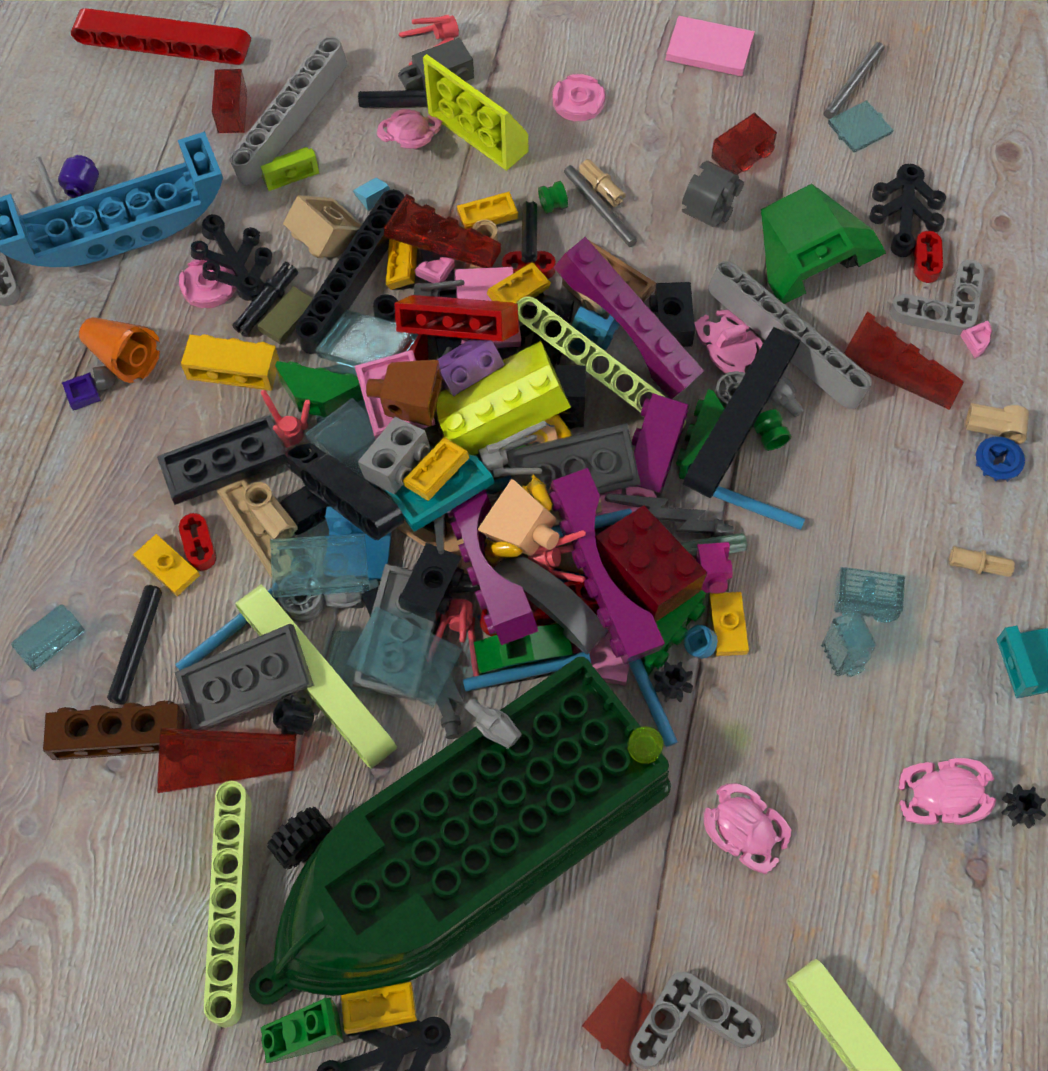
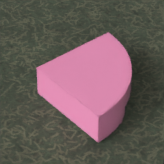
(435, 270)
(977, 338)

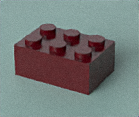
(649, 563)

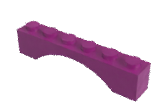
(594, 277)
(506, 602)
(630, 626)

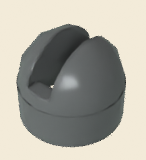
(103, 377)

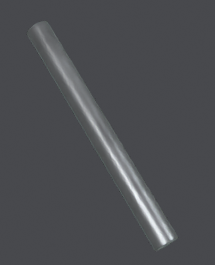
(853, 81)
(600, 206)

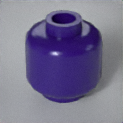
(78, 176)

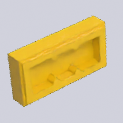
(495, 208)
(400, 264)
(523, 283)
(436, 469)
(166, 565)
(729, 623)
(378, 1008)

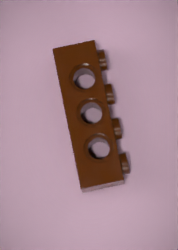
(62, 726)

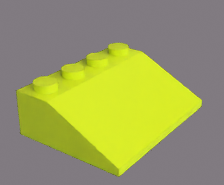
(473, 116)
(503, 402)

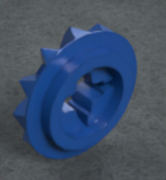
(997, 447)

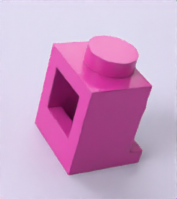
(715, 561)

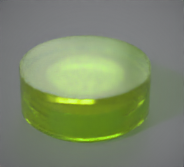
(645, 744)

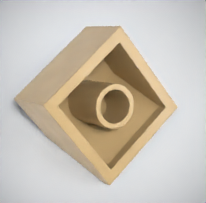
(321, 225)

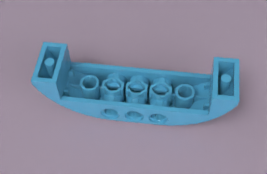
(116, 216)

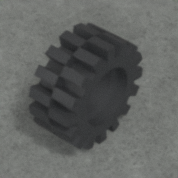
(299, 837)

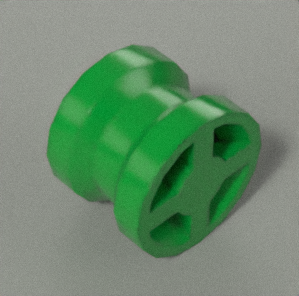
(553, 197)

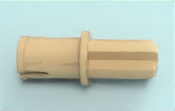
(601, 182)
(981, 562)

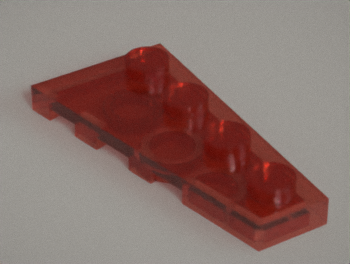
(429, 231)
(889, 358)
(213, 757)

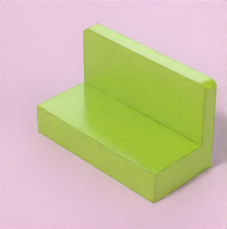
(290, 168)

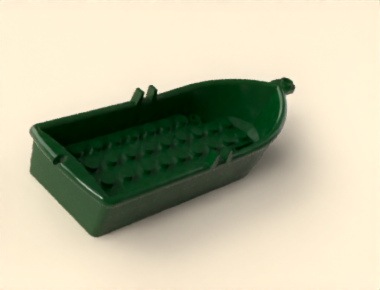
(463, 842)

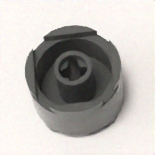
(711, 194)

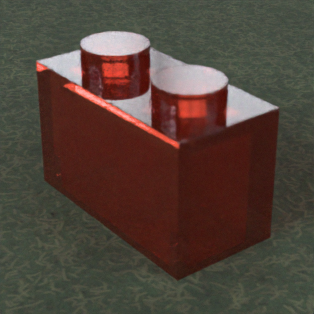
(229, 101)
(744, 144)

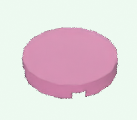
(578, 97)
(201, 291)

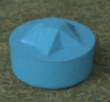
(700, 641)

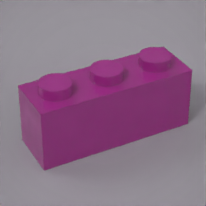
(658, 439)

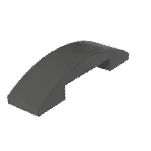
(555, 600)

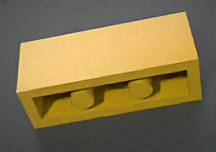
(230, 362)

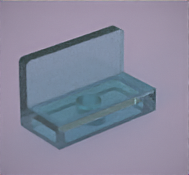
(47, 637)

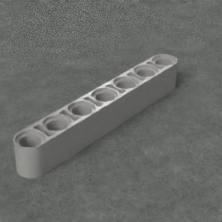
(288, 110)
(815, 354)

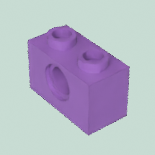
(468, 364)

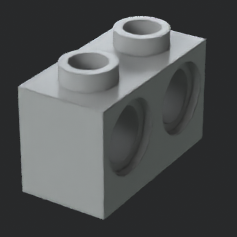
(394, 455)

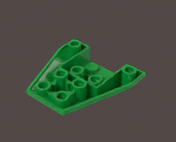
(809, 235)

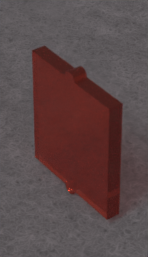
(619, 1019)

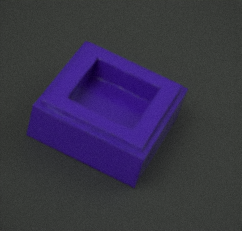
(81, 391)

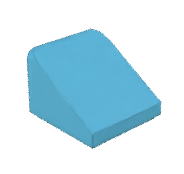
(371, 192)

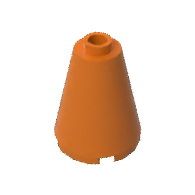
(122, 347)

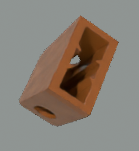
(409, 390)

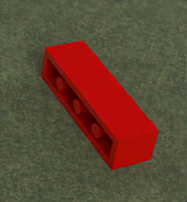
(457, 317)

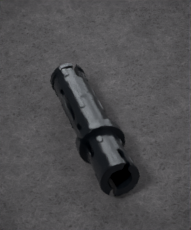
(272, 290)

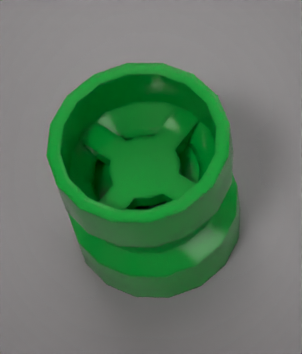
(771, 429)

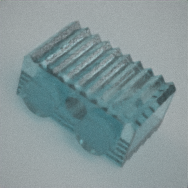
(869, 592)
(848, 644)

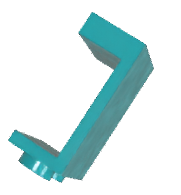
(1025, 660)

